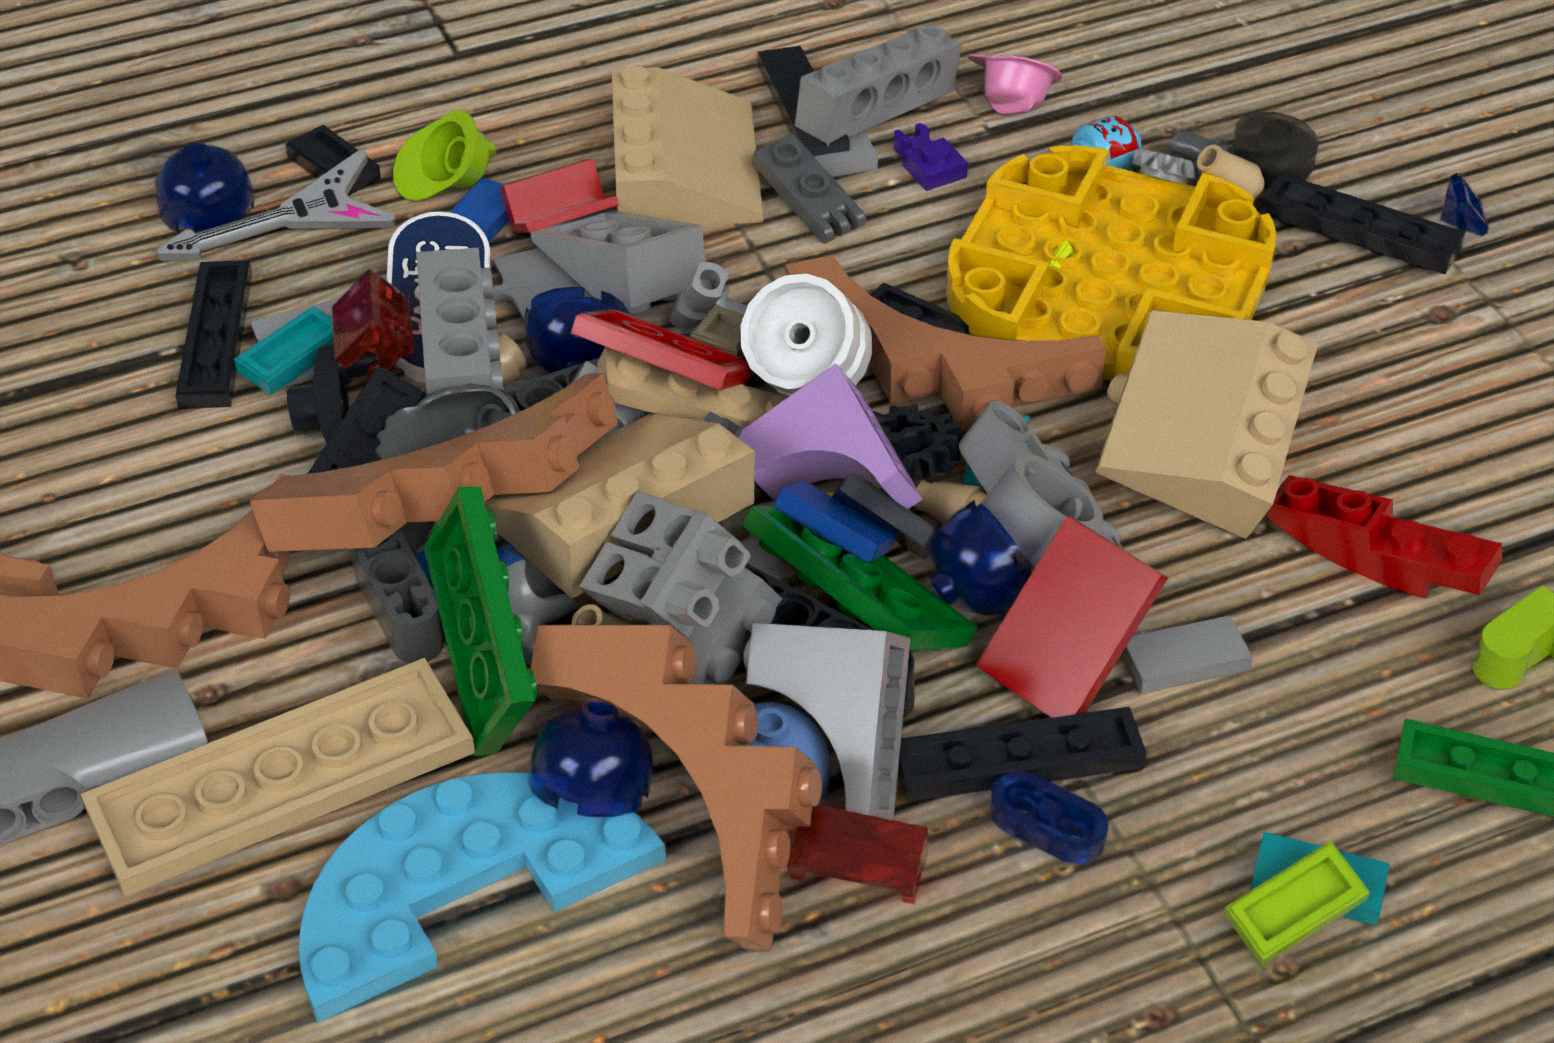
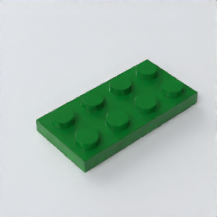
(867, 592)
(479, 621)

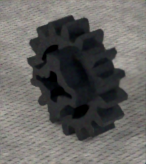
(922, 440)

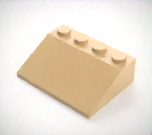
(683, 149)
(1209, 415)
(658, 455)

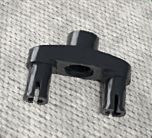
(326, 402)

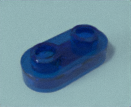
(1050, 817)

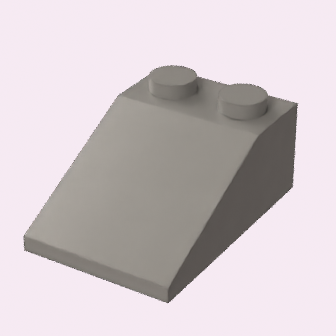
(625, 255)

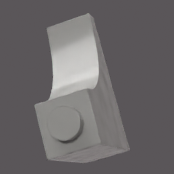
(854, 691)

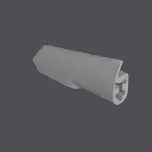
(91, 746)

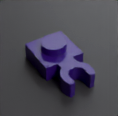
(929, 161)

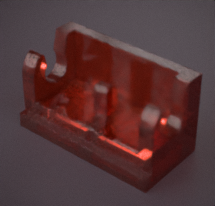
(372, 319)
(861, 850)

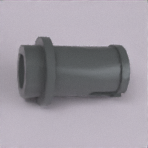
(1190, 145)

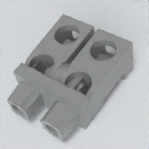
(667, 567)

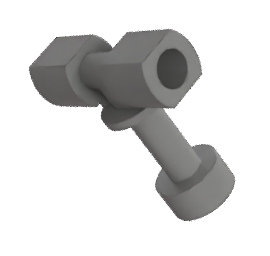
(703, 291)

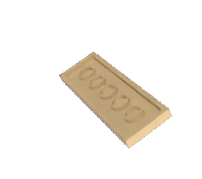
(275, 775)

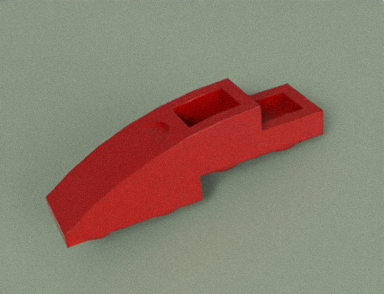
(1365, 538)

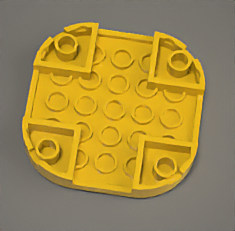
(1135, 247)

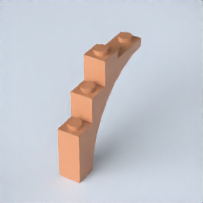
(965, 369)
(375, 499)
(154, 619)
(709, 727)

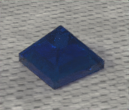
(1463, 207)

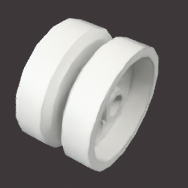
(798, 310)

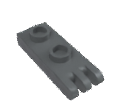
(808, 188)

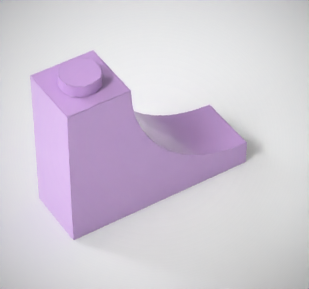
(826, 435)

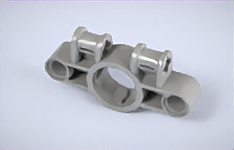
(1028, 481)

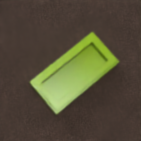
(1296, 903)

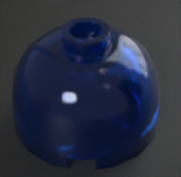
(202, 188)
(551, 322)
(976, 562)
(592, 760)

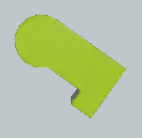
(1516, 641)

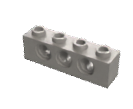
(878, 84)
(458, 320)

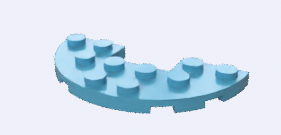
(435, 849)

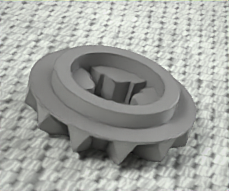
(1167, 167)

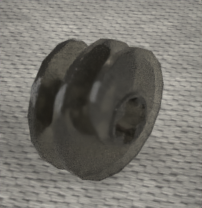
(1276, 145)

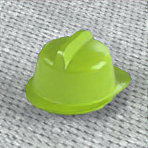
(442, 157)

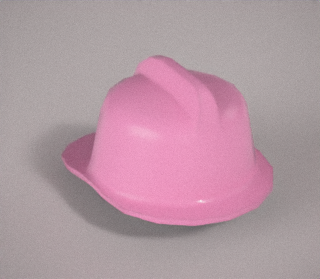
(1016, 82)

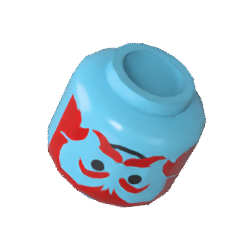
(1110, 134)

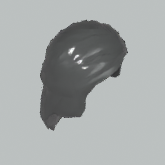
(443, 417)

